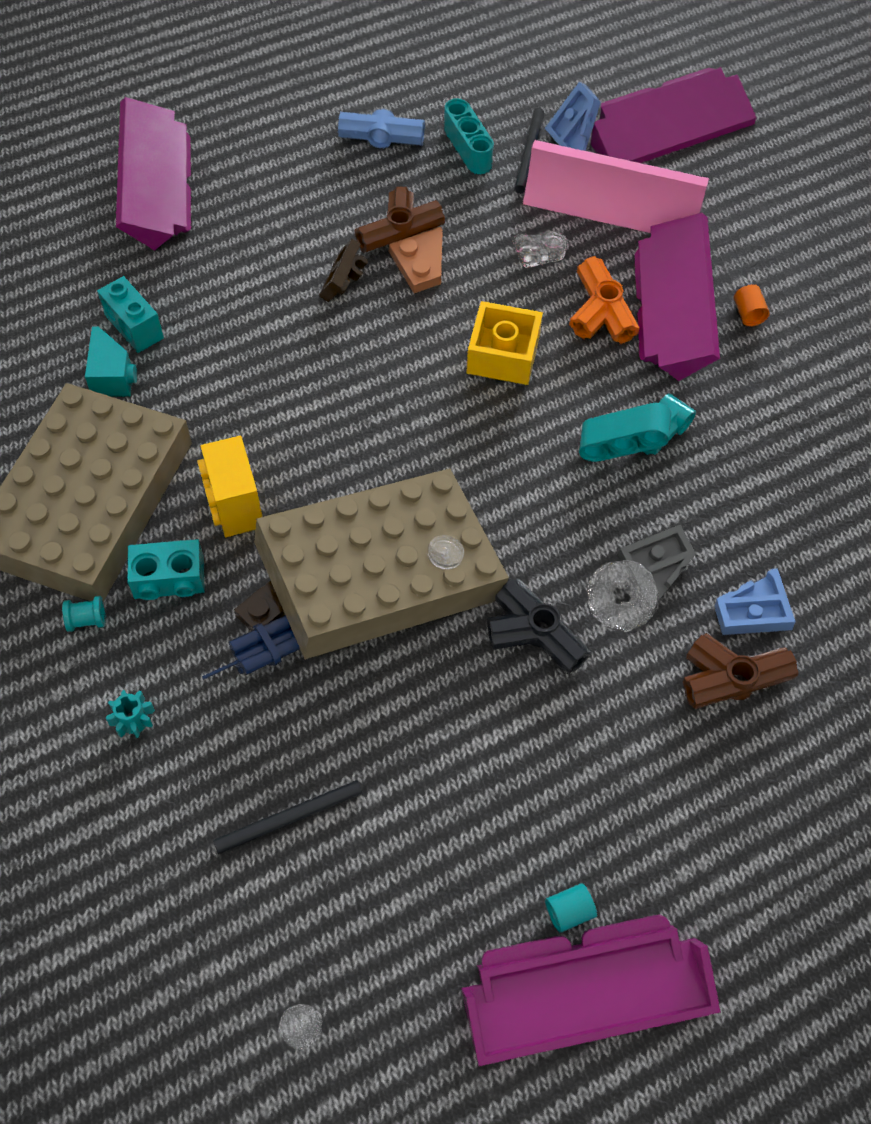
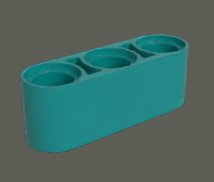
(468, 136)
(625, 432)

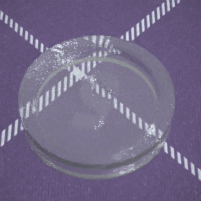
(445, 552)
(300, 1026)

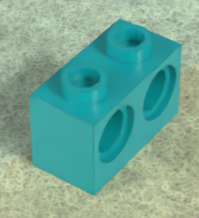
(130, 314)
(166, 561)

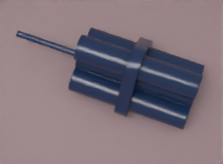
(261, 647)

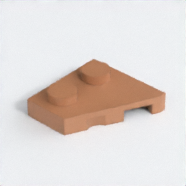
(419, 259)

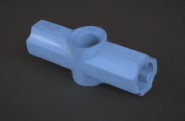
(381, 128)

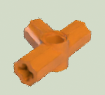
(604, 306)

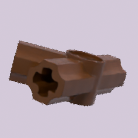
(401, 221)
(719, 666)

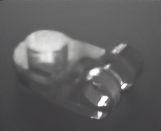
(548, 245)

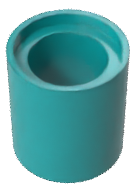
(571, 907)

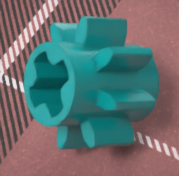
(130, 724)

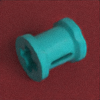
(83, 614)

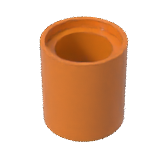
(751, 305)

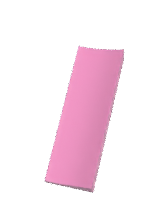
(609, 188)

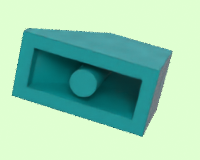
(108, 366)

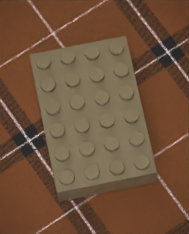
(86, 490)
(363, 562)

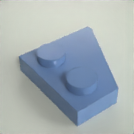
(575, 118)
(756, 607)

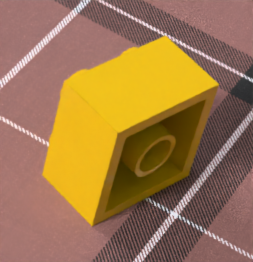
(504, 342)
(230, 486)

